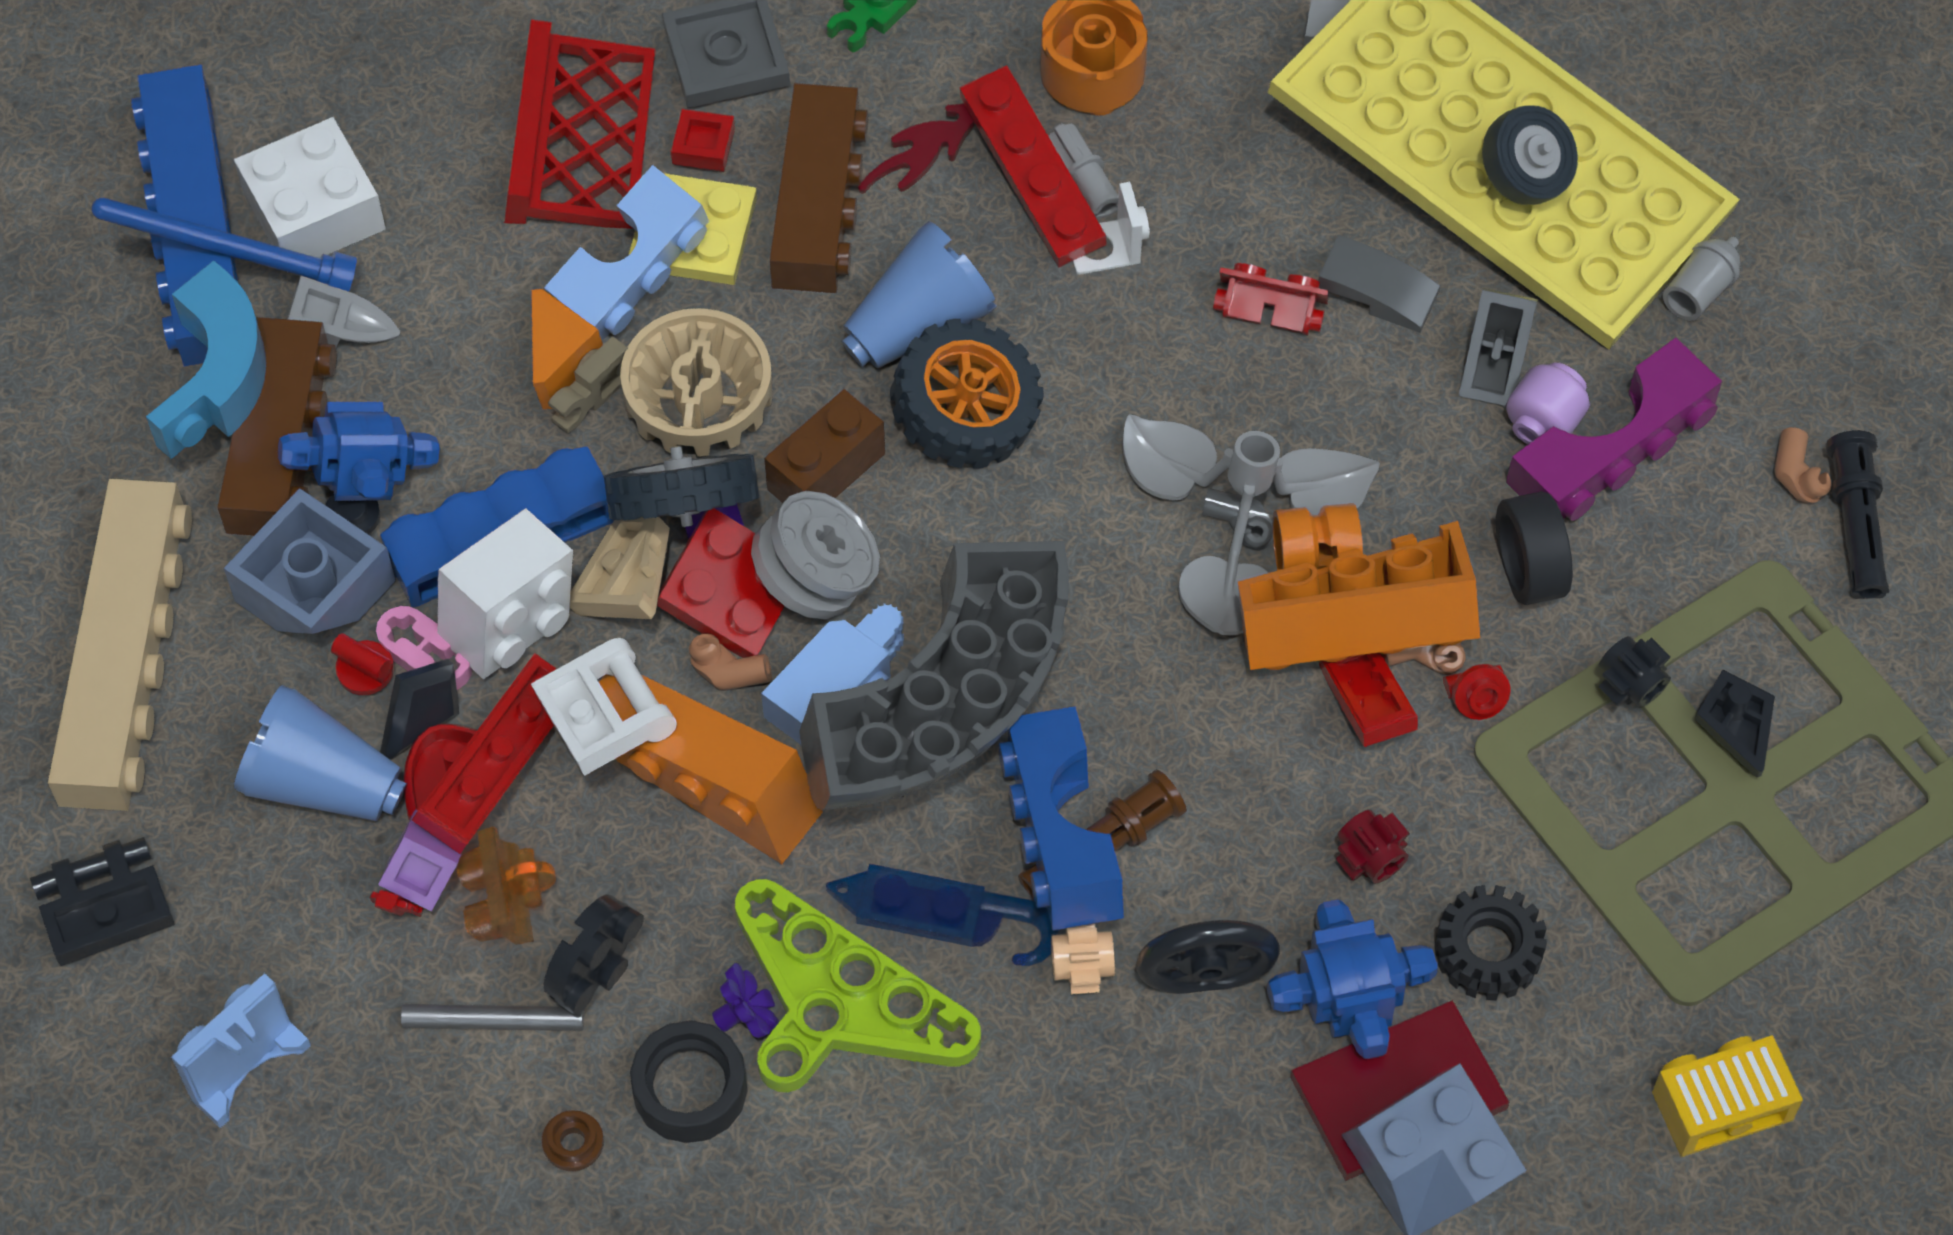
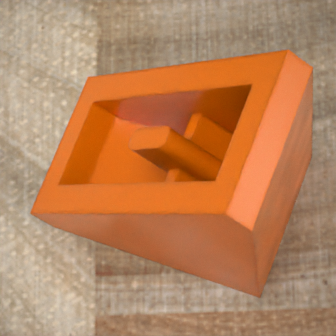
(558, 344)

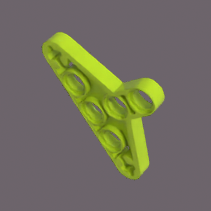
(863, 1010)

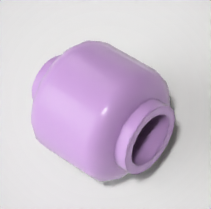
(1546, 399)

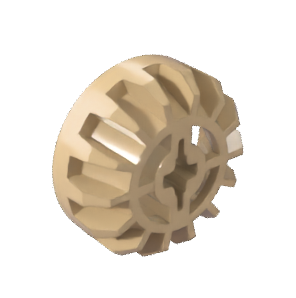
(683, 348)

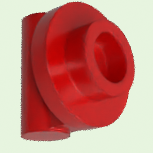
(362, 665)
(1479, 691)

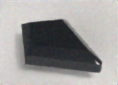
(419, 701)
(1739, 719)

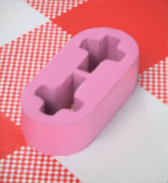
(425, 632)

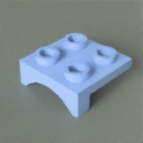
(237, 1040)

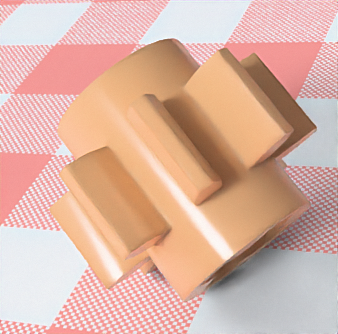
(1083, 957)

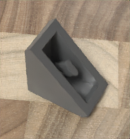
(1497, 346)

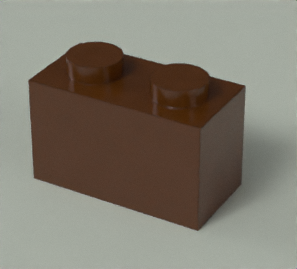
(827, 450)

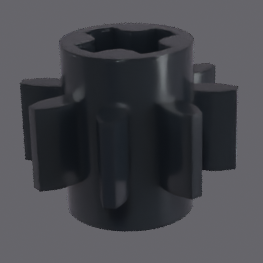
(1634, 671)

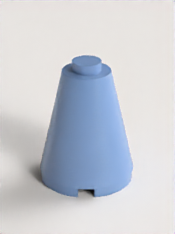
(915, 292)
(316, 762)

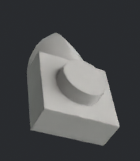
(342, 313)

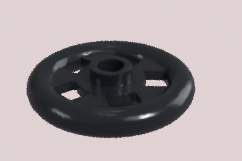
(1207, 956)

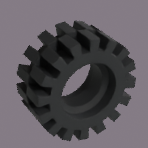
(1496, 911)

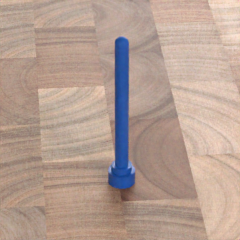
(331, 270)

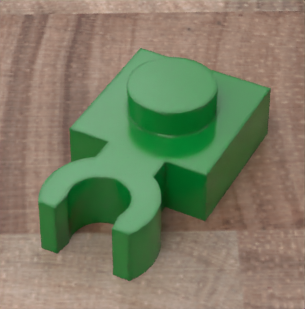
(864, 15)

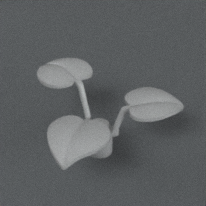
(1172, 457)

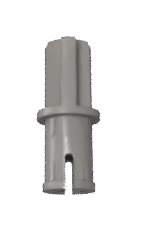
(1085, 170)

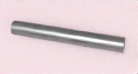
(490, 1017)

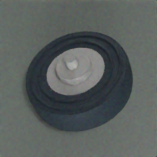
(1530, 155)

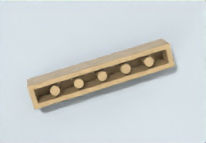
(119, 646)

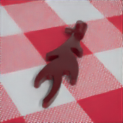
(927, 143)

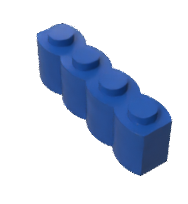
(562, 493)

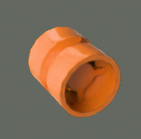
(1315, 538)

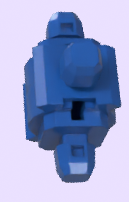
(358, 451)
(1352, 978)

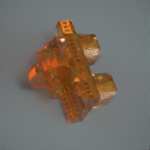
(512, 887)

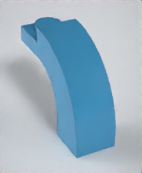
(234, 369)

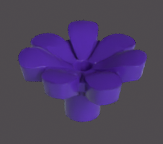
(745, 1004)

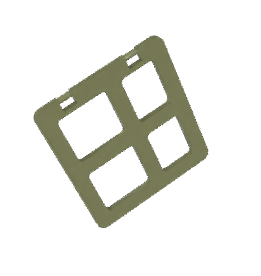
(1731, 791)

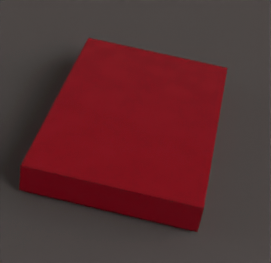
(1349, 1088)

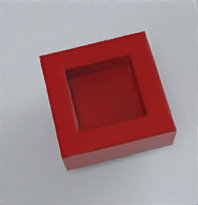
(703, 140)

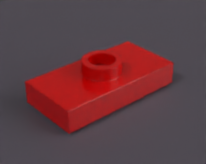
(1370, 697)

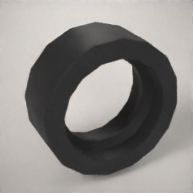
(1534, 548)
(693, 1125)

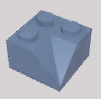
(309, 569)
(1434, 1152)

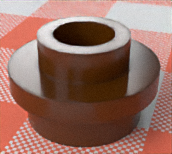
(568, 1123)

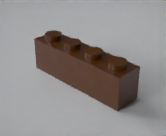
(816, 188)
(289, 401)

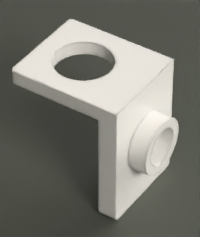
(1124, 233)

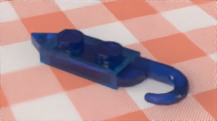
(939, 908)

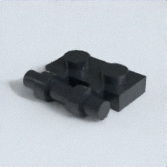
(106, 913)

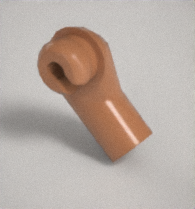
(1436, 657)
(723, 668)

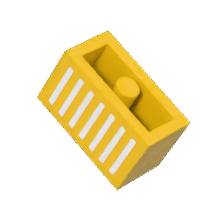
(1726, 1094)

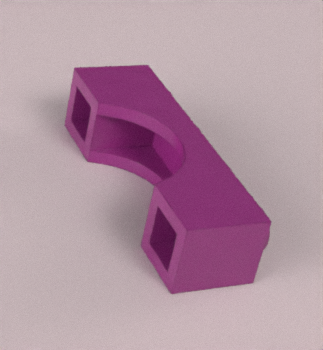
(1668, 395)

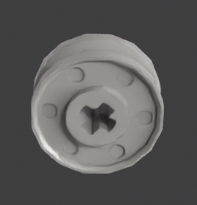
(815, 555)

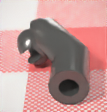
(1226, 507)

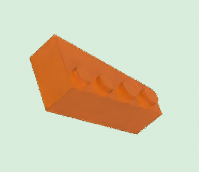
(1362, 603)
(724, 771)

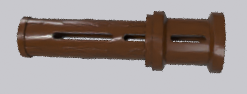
(1132, 816)

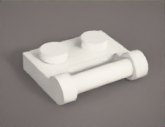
(588, 717)

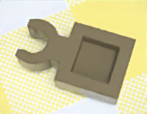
(596, 381)

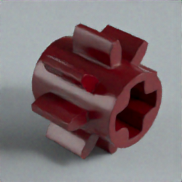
(1372, 846)

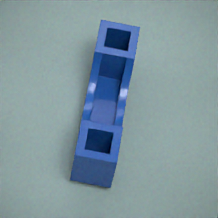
(1075, 866)

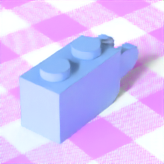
(832, 662)

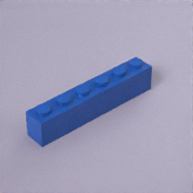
(185, 185)

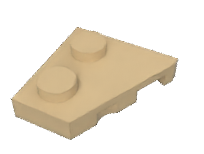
(623, 571)

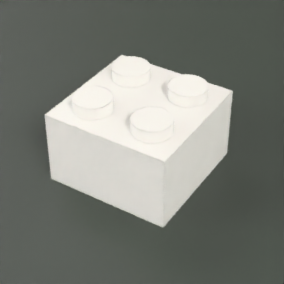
(310, 191)
(505, 593)

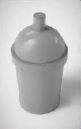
(1703, 278)

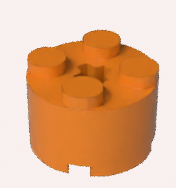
(1093, 53)

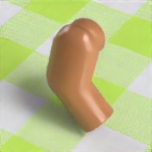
(1795, 475)

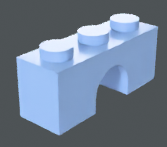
(666, 226)

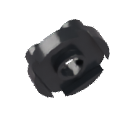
(594, 955)

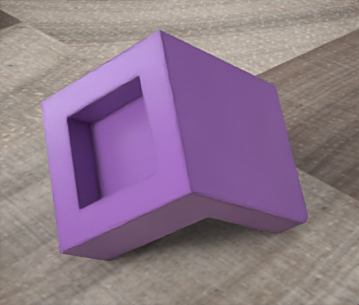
(419, 866)

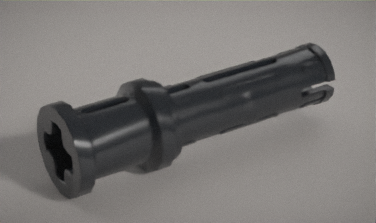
(1857, 492)

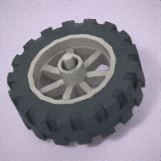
(681, 486)

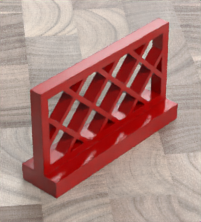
(537, 111)

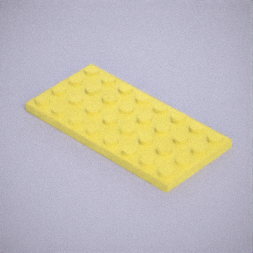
(1412, 100)

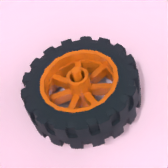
(982, 359)

